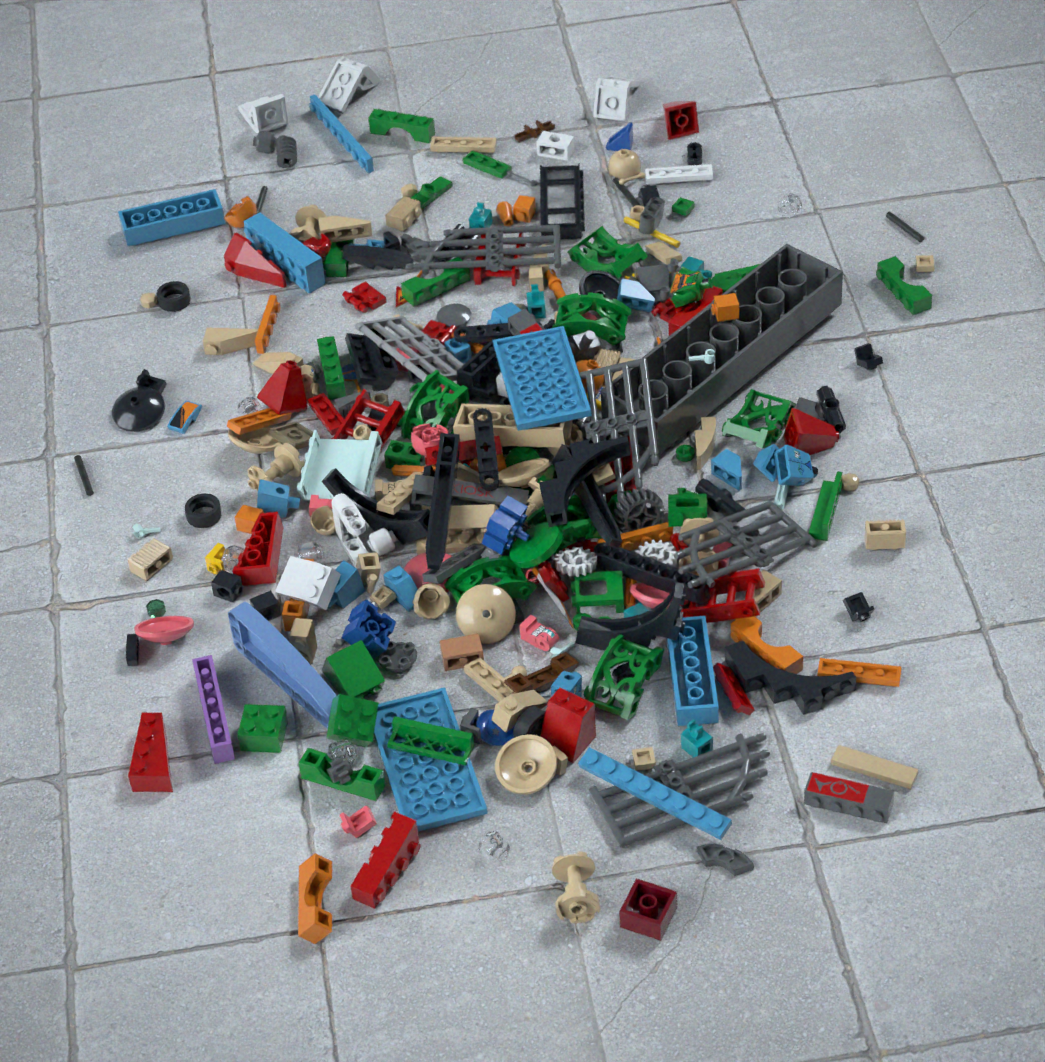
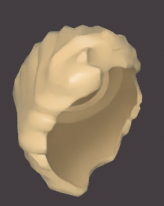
(431, 601)

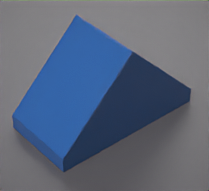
(622, 139)

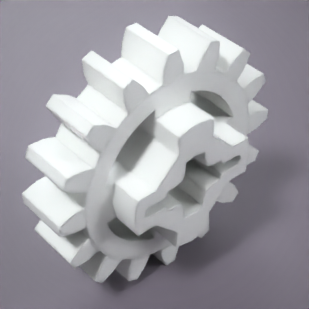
(658, 552)
(575, 561)

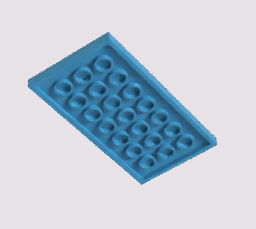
(541, 378)
(422, 786)

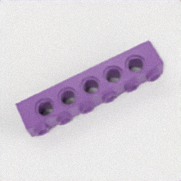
(213, 709)

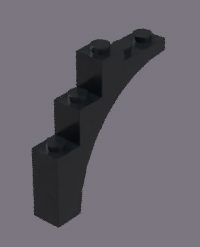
(571, 472)
(404, 524)
(660, 621)
(781, 685)

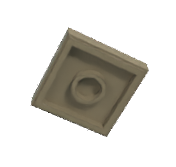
(292, 433)

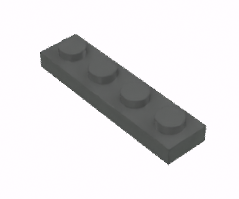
(454, 563)

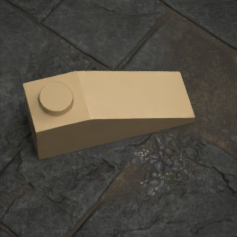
(344, 228)
(228, 340)
(272, 360)
(772, 591)
(512, 706)

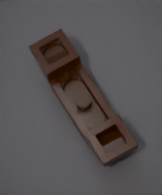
(545, 677)

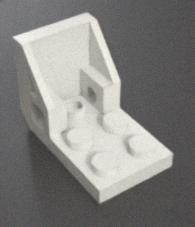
(344, 80)
(613, 97)
(265, 113)

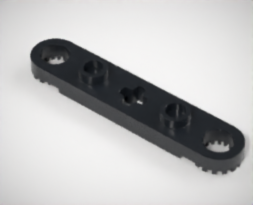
(482, 333)
(486, 460)

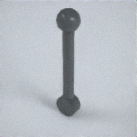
(533, 183)

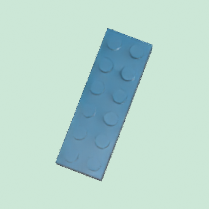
(171, 217)
(286, 252)
(693, 674)

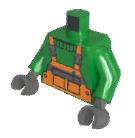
(686, 287)

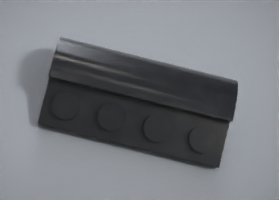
(371, 363)
(480, 373)

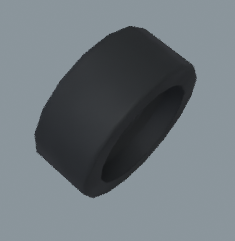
(171, 288)
(203, 520)
(529, 722)

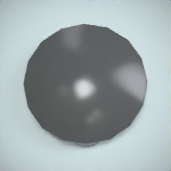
(454, 315)
(398, 656)

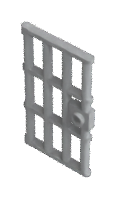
(429, 347)

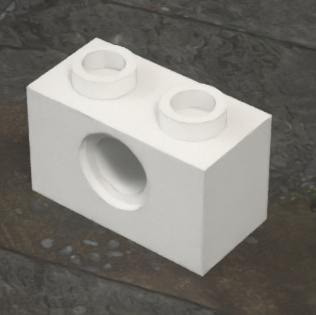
(555, 145)

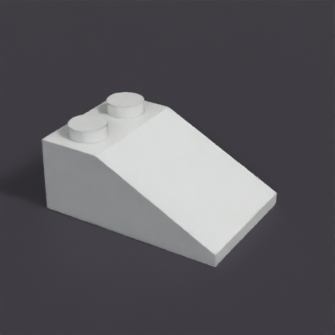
(308, 582)

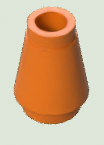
(505, 213)

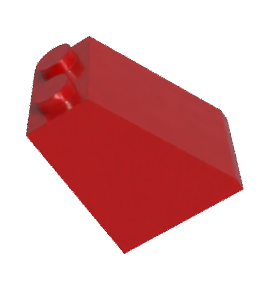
(569, 723)

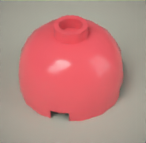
(426, 436)

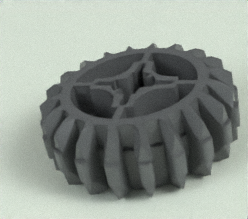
(635, 508)

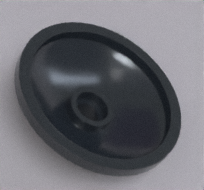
(599, 282)
(138, 409)

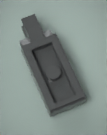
(413, 244)

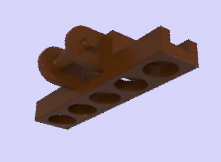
(530, 132)

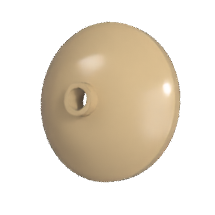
(255, 441)
(522, 472)
(489, 598)
(521, 754)

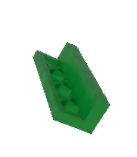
(826, 508)
(432, 736)

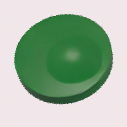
(538, 548)

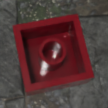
(648, 909)

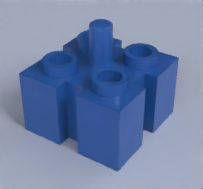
(506, 525)
(369, 627)

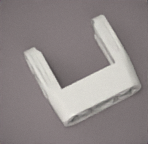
(346, 520)

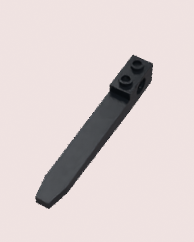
(442, 499)
(593, 503)

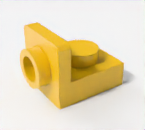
(213, 559)

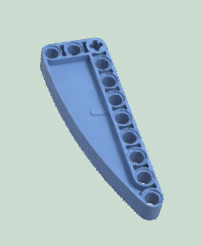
(280, 661)

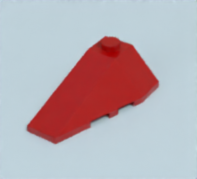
(248, 263)

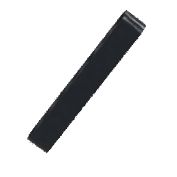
(649, 571)

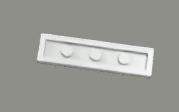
(679, 174)

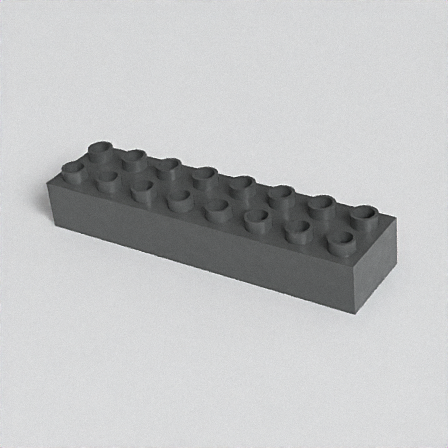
(776, 309)

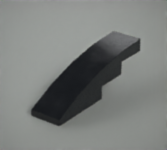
(371, 256)

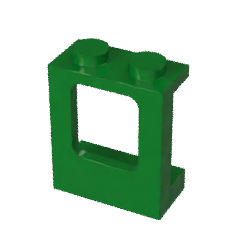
(686, 507)
(613, 596)

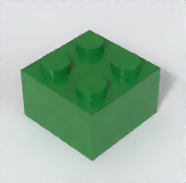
(352, 720)
(262, 728)

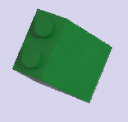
(353, 671)

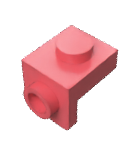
(358, 822)

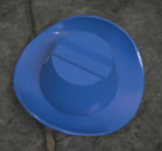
(491, 732)

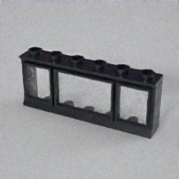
(561, 200)

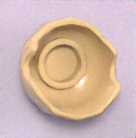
(323, 521)

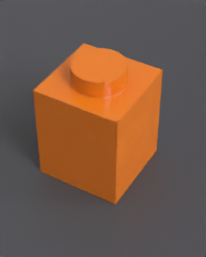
(524, 208)
(725, 307)
(246, 518)

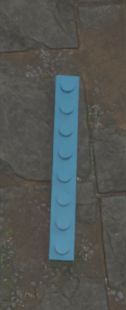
(341, 133)
(655, 793)

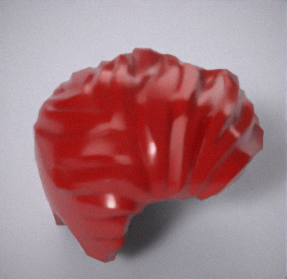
(319, 246)

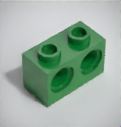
(402, 454)

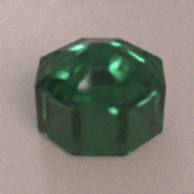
(155, 608)

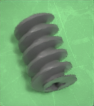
(286, 151)

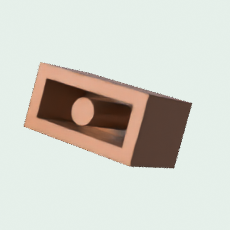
(460, 651)

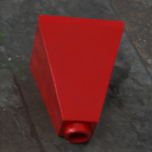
(680, 118)
(285, 390)
(809, 433)

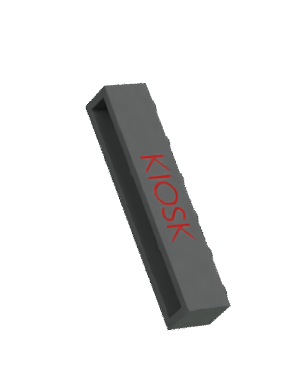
(465, 493)

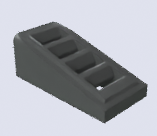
(344, 404)

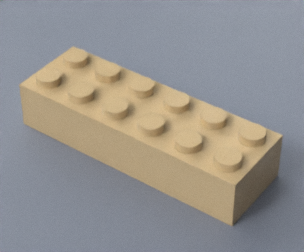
(505, 426)

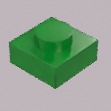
(683, 206)

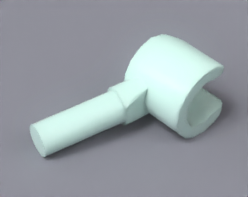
(707, 358)
(139, 532)
(556, 651)

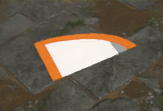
(557, 601)

